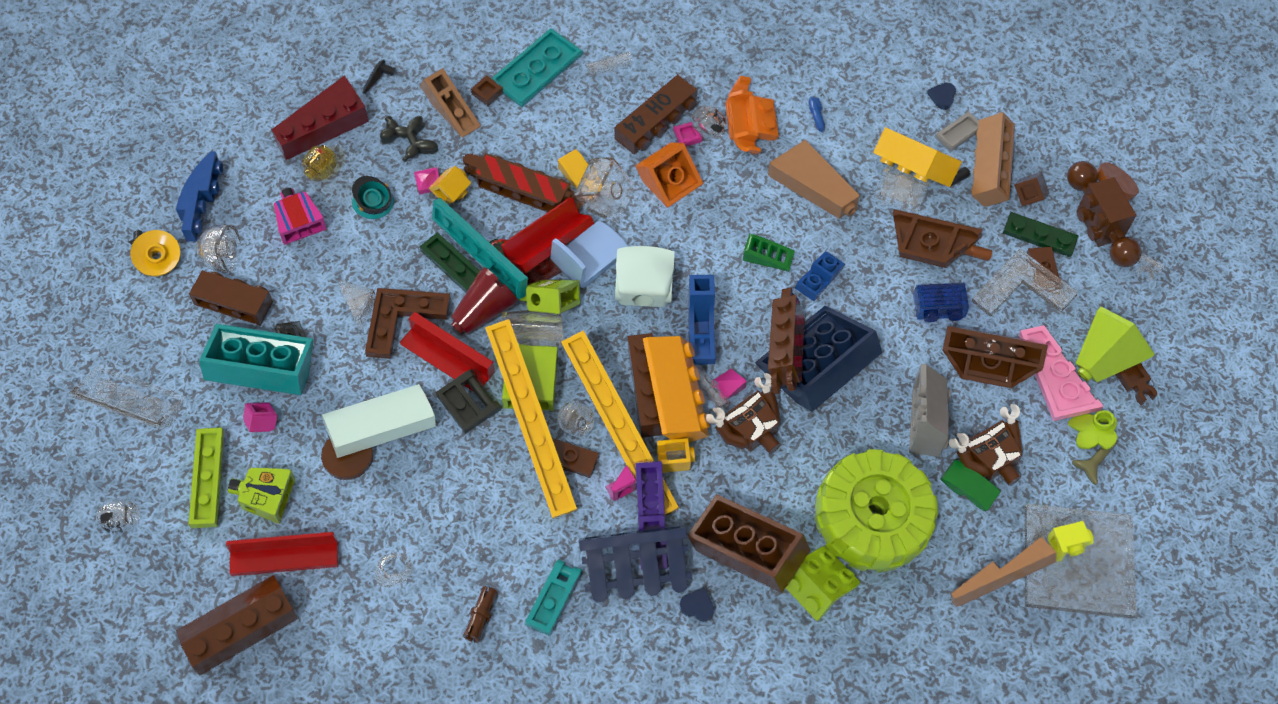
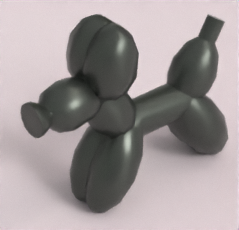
(413, 128)

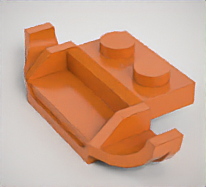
(749, 117)

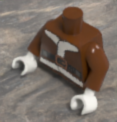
(751, 421)
(994, 449)

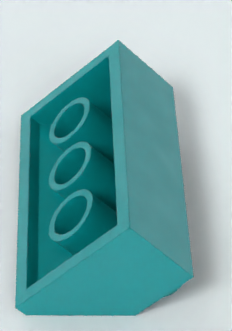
(257, 359)

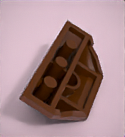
(992, 356)

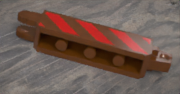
(518, 182)
(786, 342)

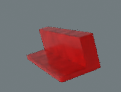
(535, 241)
(445, 350)
(283, 553)

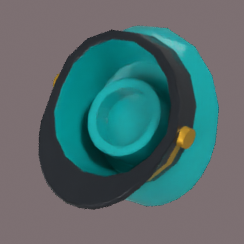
(371, 197)

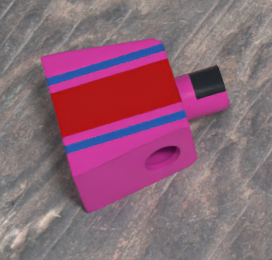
(297, 216)

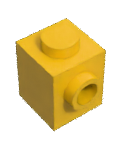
(451, 185)

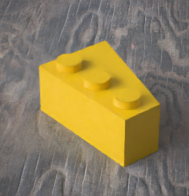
(916, 157)

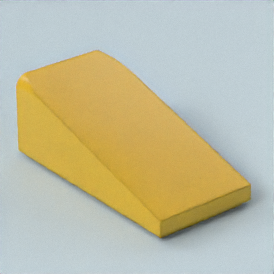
(573, 167)

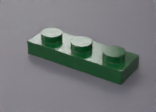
(1040, 234)
(450, 261)

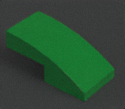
(970, 484)

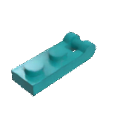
(553, 598)

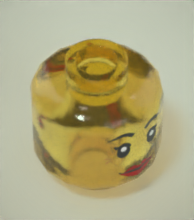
(319, 162)

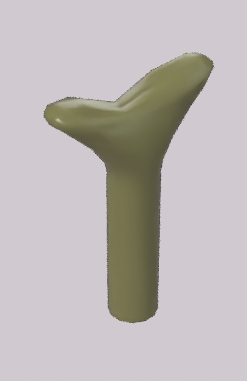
(1091, 466)

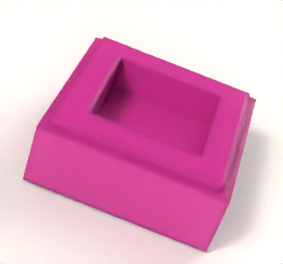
(687, 134)

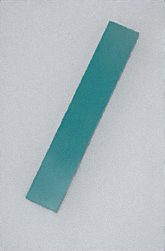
(479, 248)

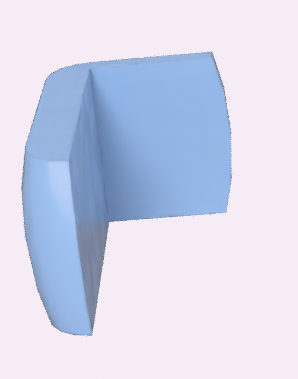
(588, 253)

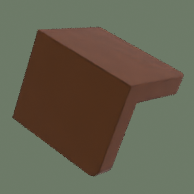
(1031, 188)

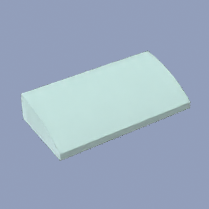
(379, 420)

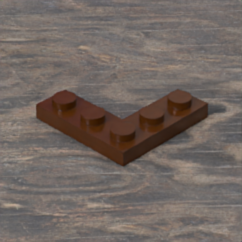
(393, 303)

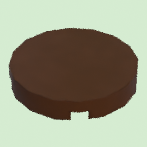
(348, 466)

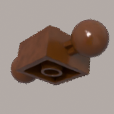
(1105, 213)

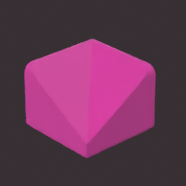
(259, 417)
(623, 485)

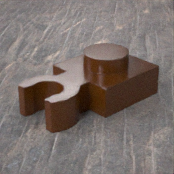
(1137, 379)

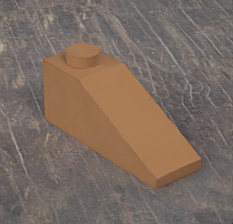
(449, 102)

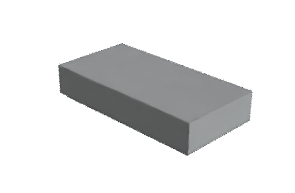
(958, 131)

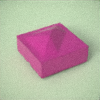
(425, 179)

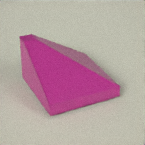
(731, 383)

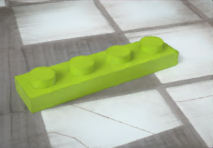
(206, 478)

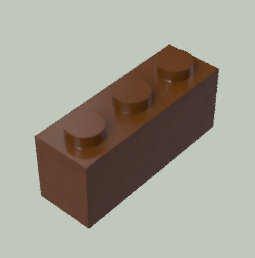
(231, 297)

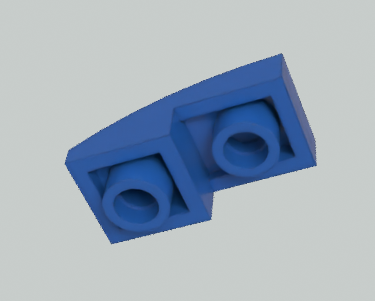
(819, 276)

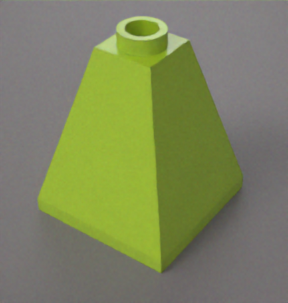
(1111, 347)

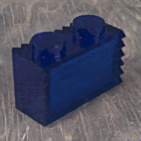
(941, 301)

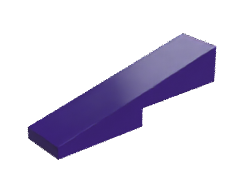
(651, 501)

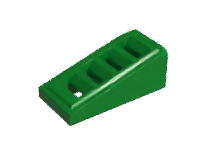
(766, 260)

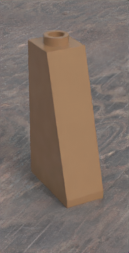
(814, 179)

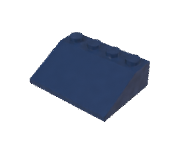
(832, 355)

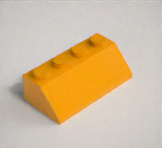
(676, 388)

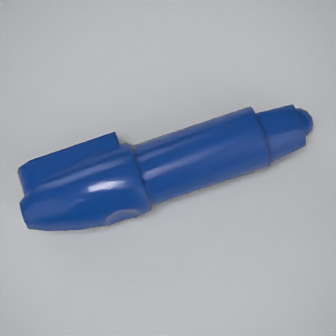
(815, 108)

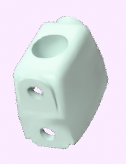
(644, 276)

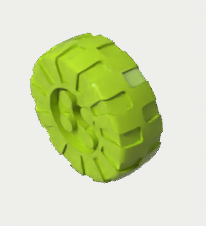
(892, 490)

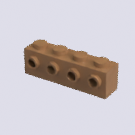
(993, 160)

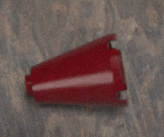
(482, 302)

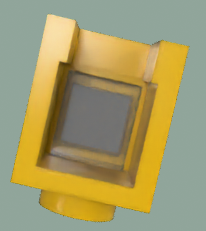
(675, 455)

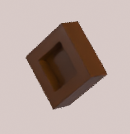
(486, 90)

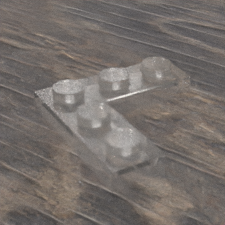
(1027, 271)

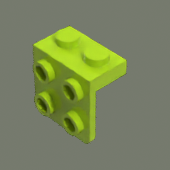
(821, 582)

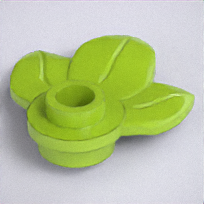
(1092, 432)

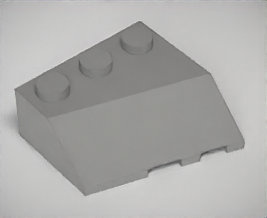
(929, 413)

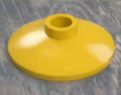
(155, 242)

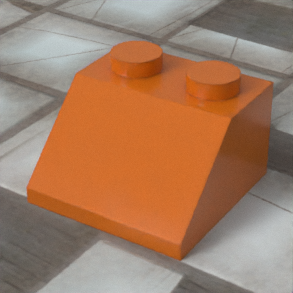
(670, 173)

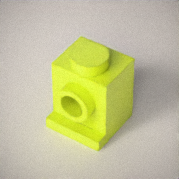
(1070, 539)

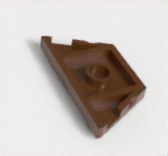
(932, 239)

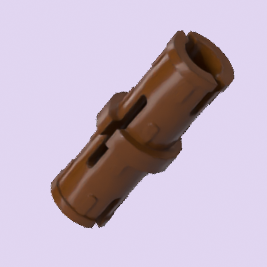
(480, 614)

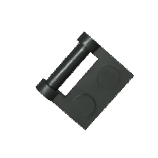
(462, 406)

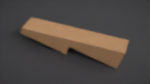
(991, 577)

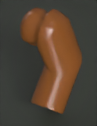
(979, 252)

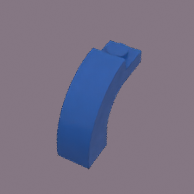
(701, 318)

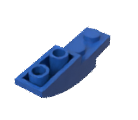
(195, 193)

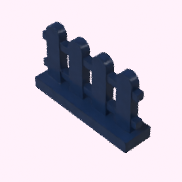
(622, 560)

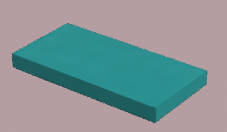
(537, 67)

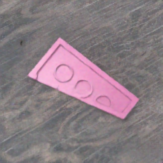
(1059, 383)

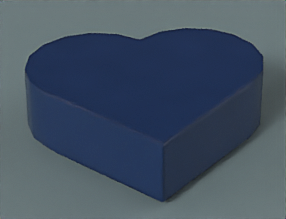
(942, 95)
(697, 605)

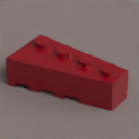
(321, 119)

